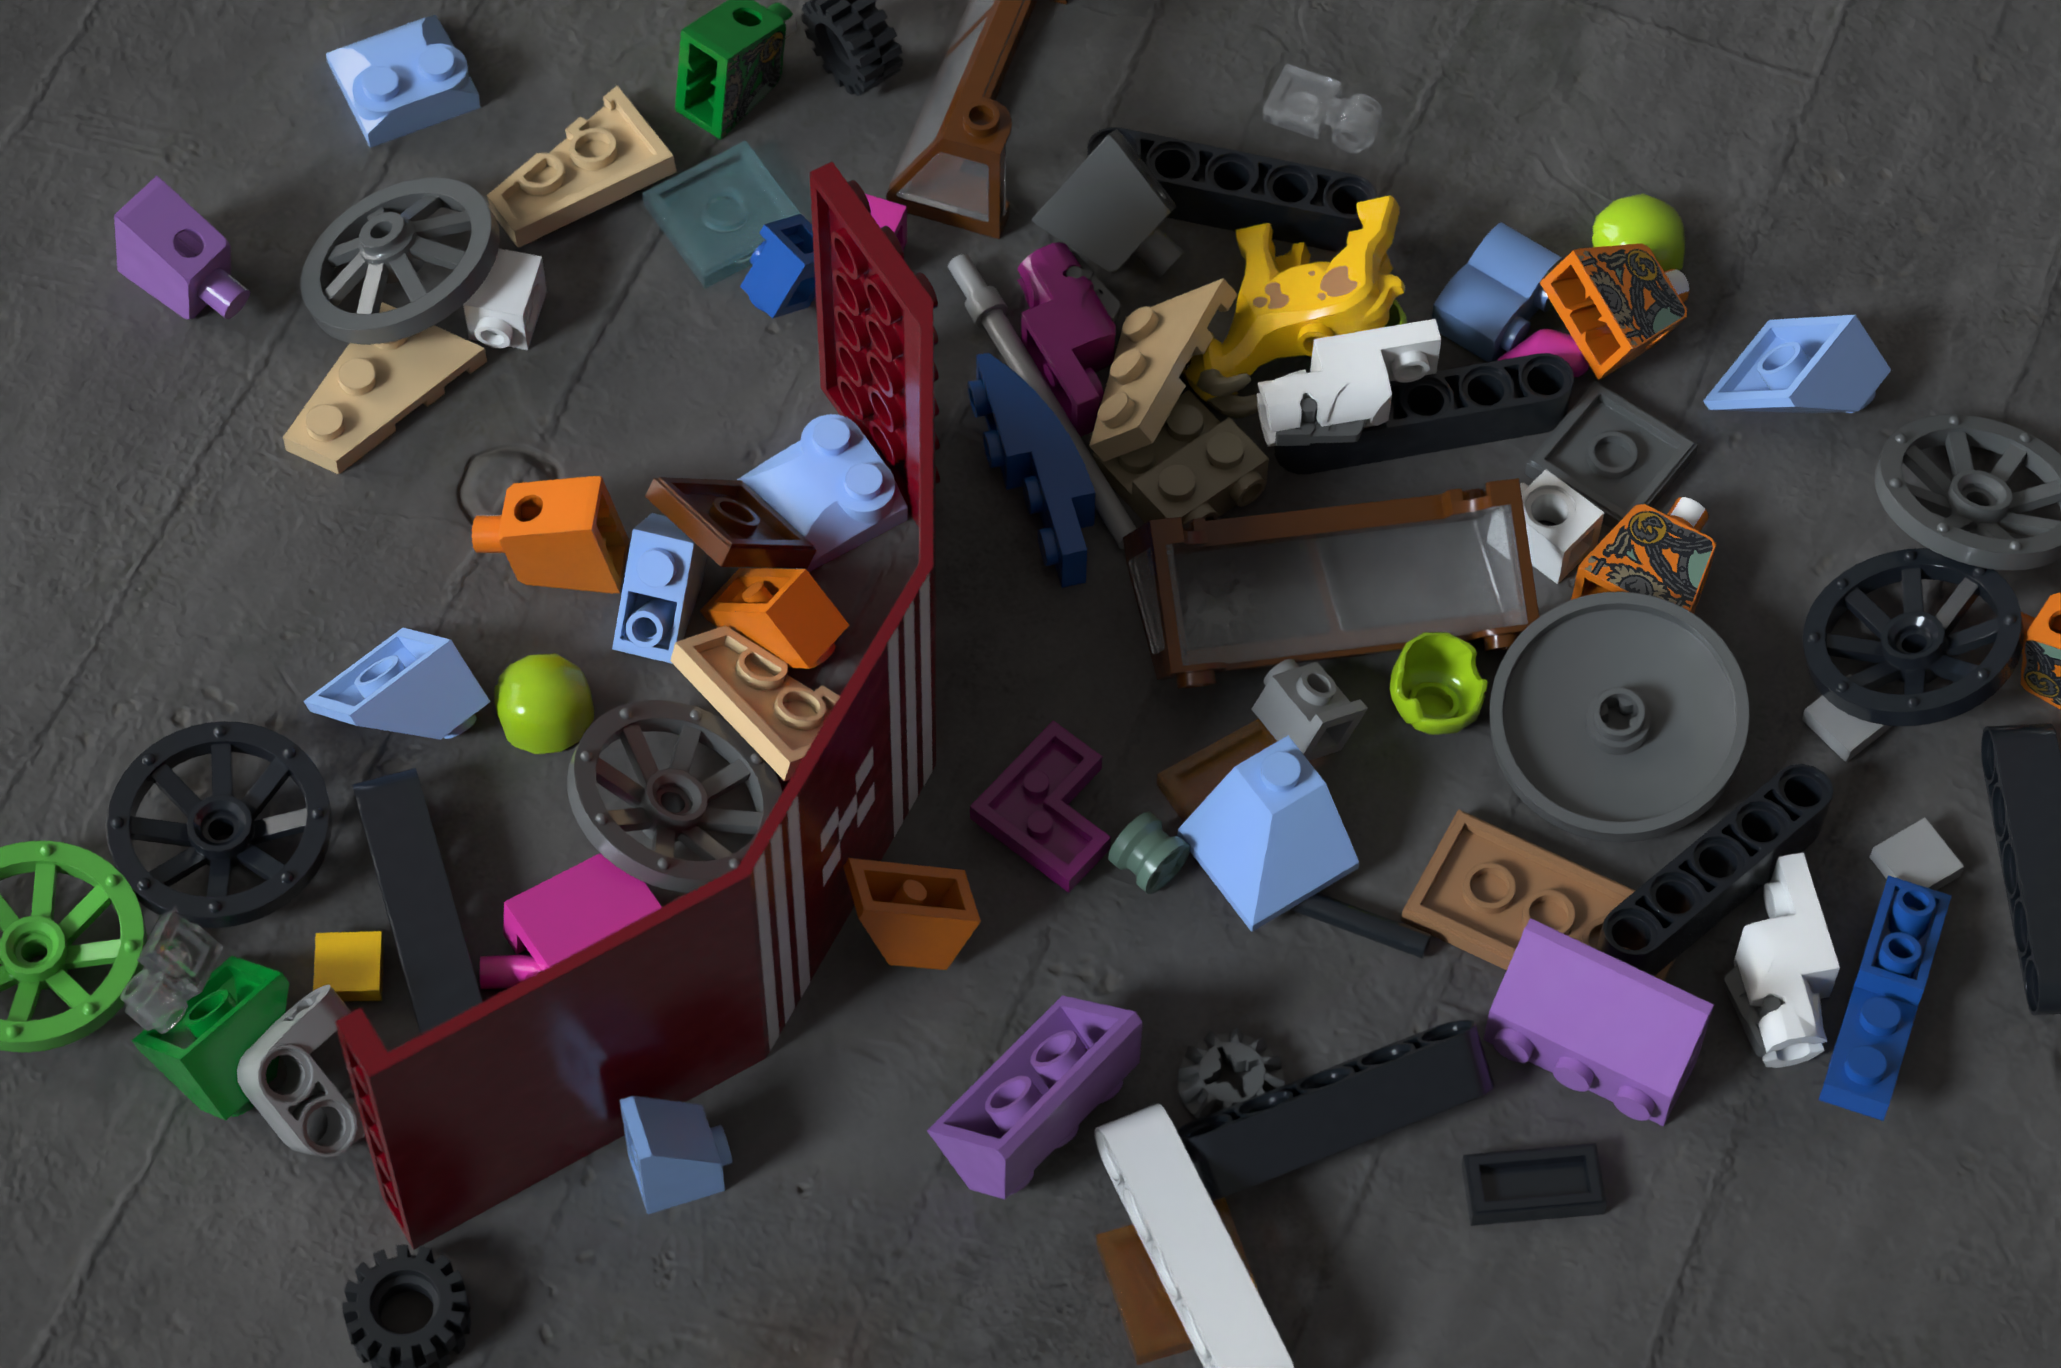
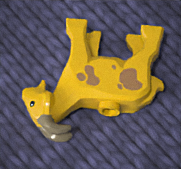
(1293, 302)

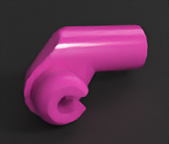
(1551, 342)
(506, 970)

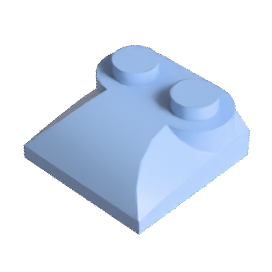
(404, 80)
(831, 488)

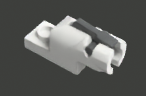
(1346, 384)
(1784, 969)

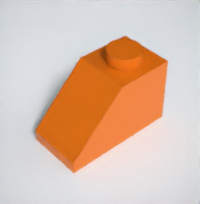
(779, 613)
(913, 911)

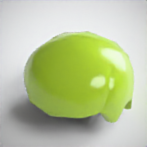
(1643, 221)
(1437, 683)
(543, 703)

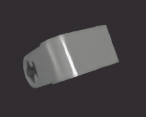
(306, 1085)

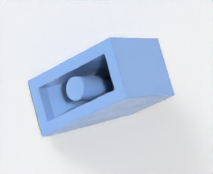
(673, 1151)

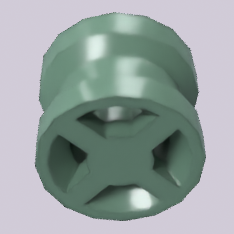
(1149, 852)

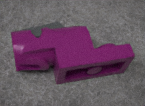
(1068, 328)

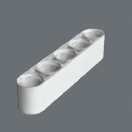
(1188, 1243)

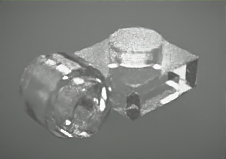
(1310, 101)
(177, 968)

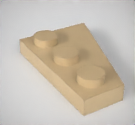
(587, 171)
(1148, 364)
(374, 390)
(755, 695)

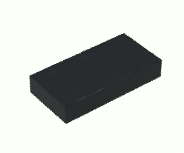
(1533, 1184)

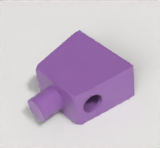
(176, 254)

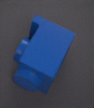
(782, 268)

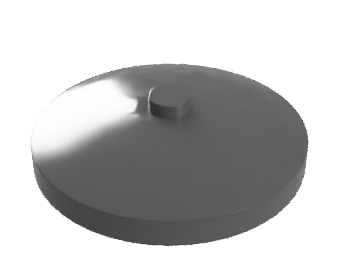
(1619, 716)

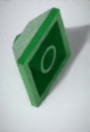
(215, 1032)

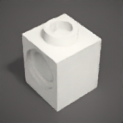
(508, 301)
(1577, 529)

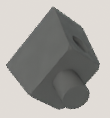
(1113, 210)

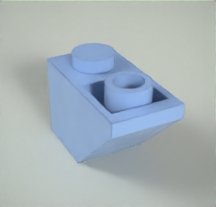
(658, 589)

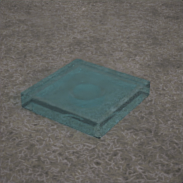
(718, 211)

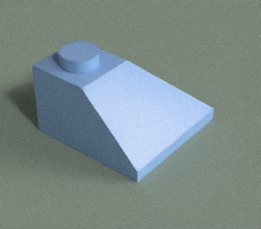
(1803, 368)
(407, 687)
(1270, 834)

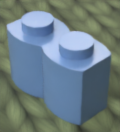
(1495, 294)

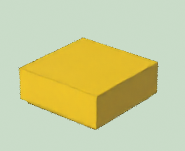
(350, 964)

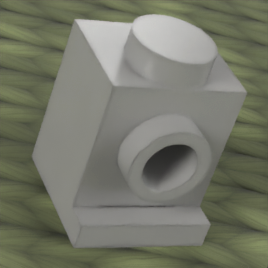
(1307, 708)

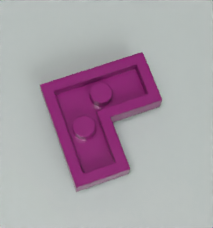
(1031, 809)

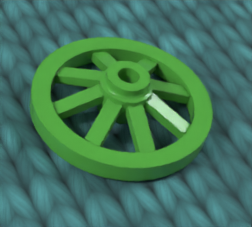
(42, 936)

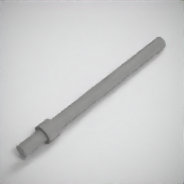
(990, 312)

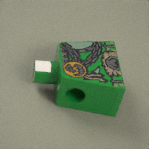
(730, 62)

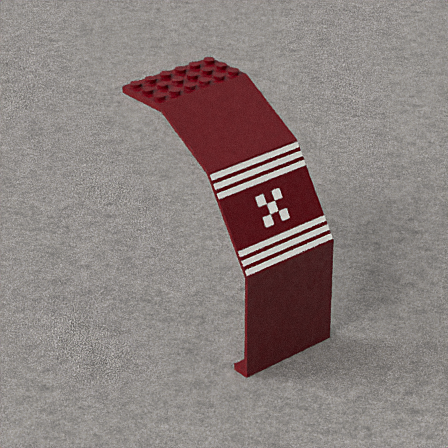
(719, 971)

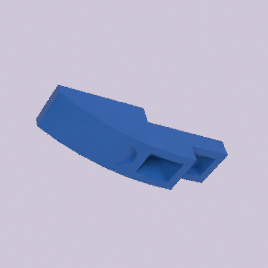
(1041, 458)
(1885, 998)

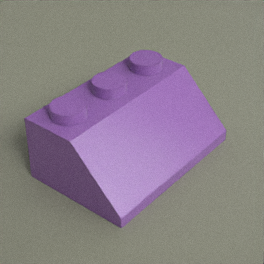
(1597, 1023)
(1038, 1094)

